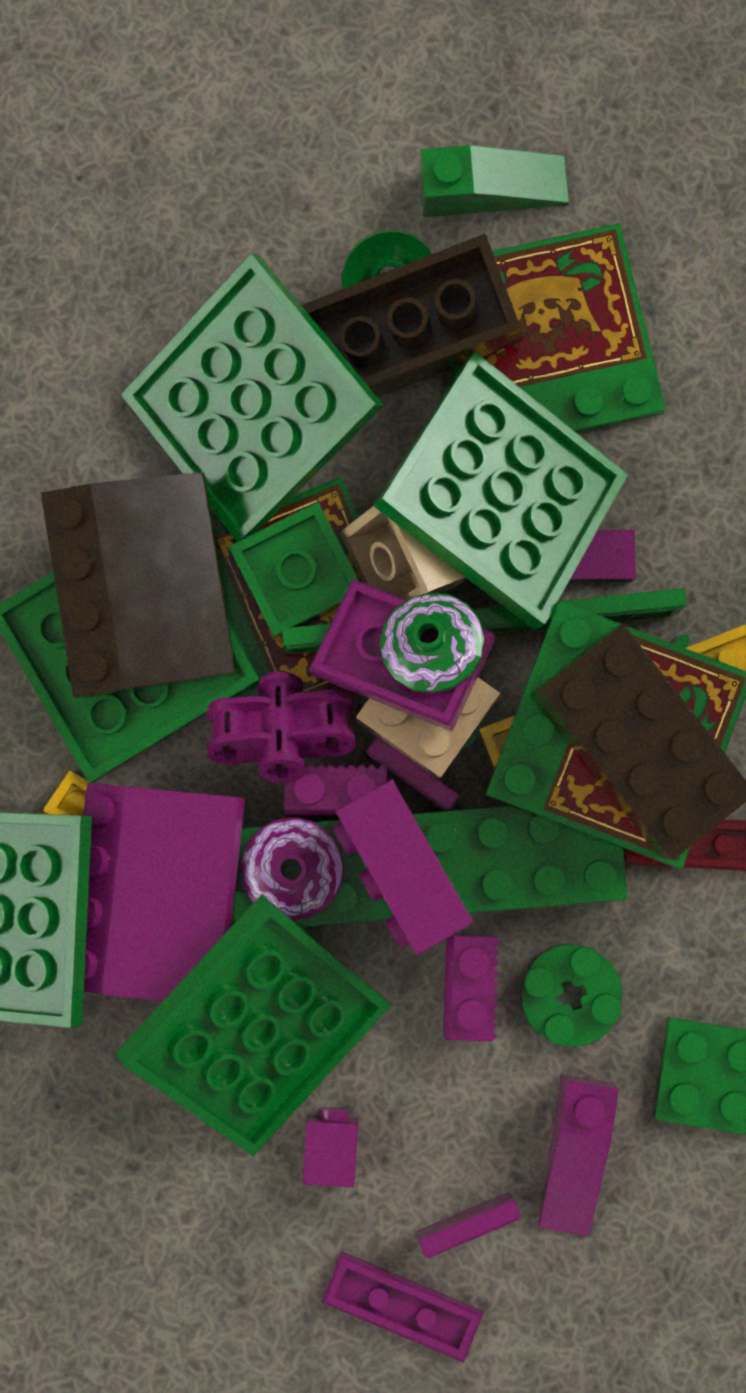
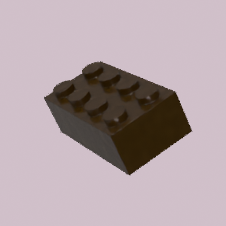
(421, 316)
(642, 742)

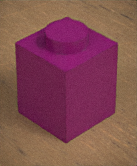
(330, 1148)

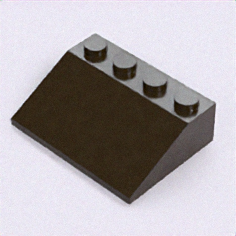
(138, 583)

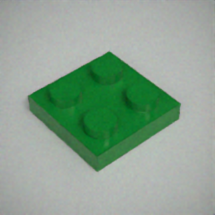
(294, 569)
(702, 1076)

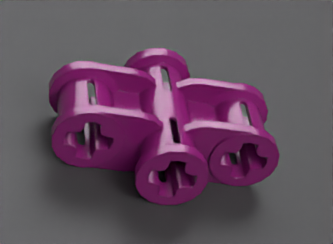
(262, 727)

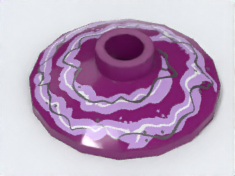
(308, 845)

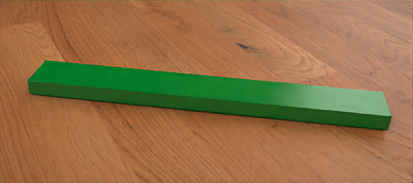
(500, 620)

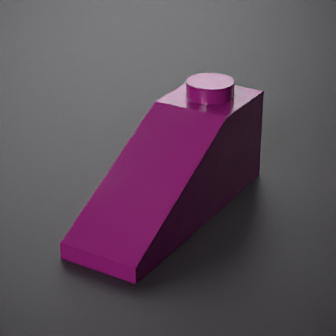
(578, 1153)

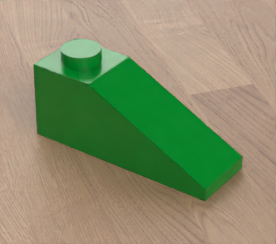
(489, 180)

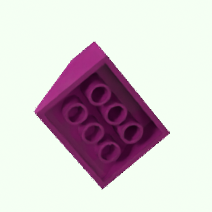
(157, 885)

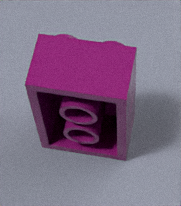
(401, 869)

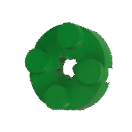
(583, 968)

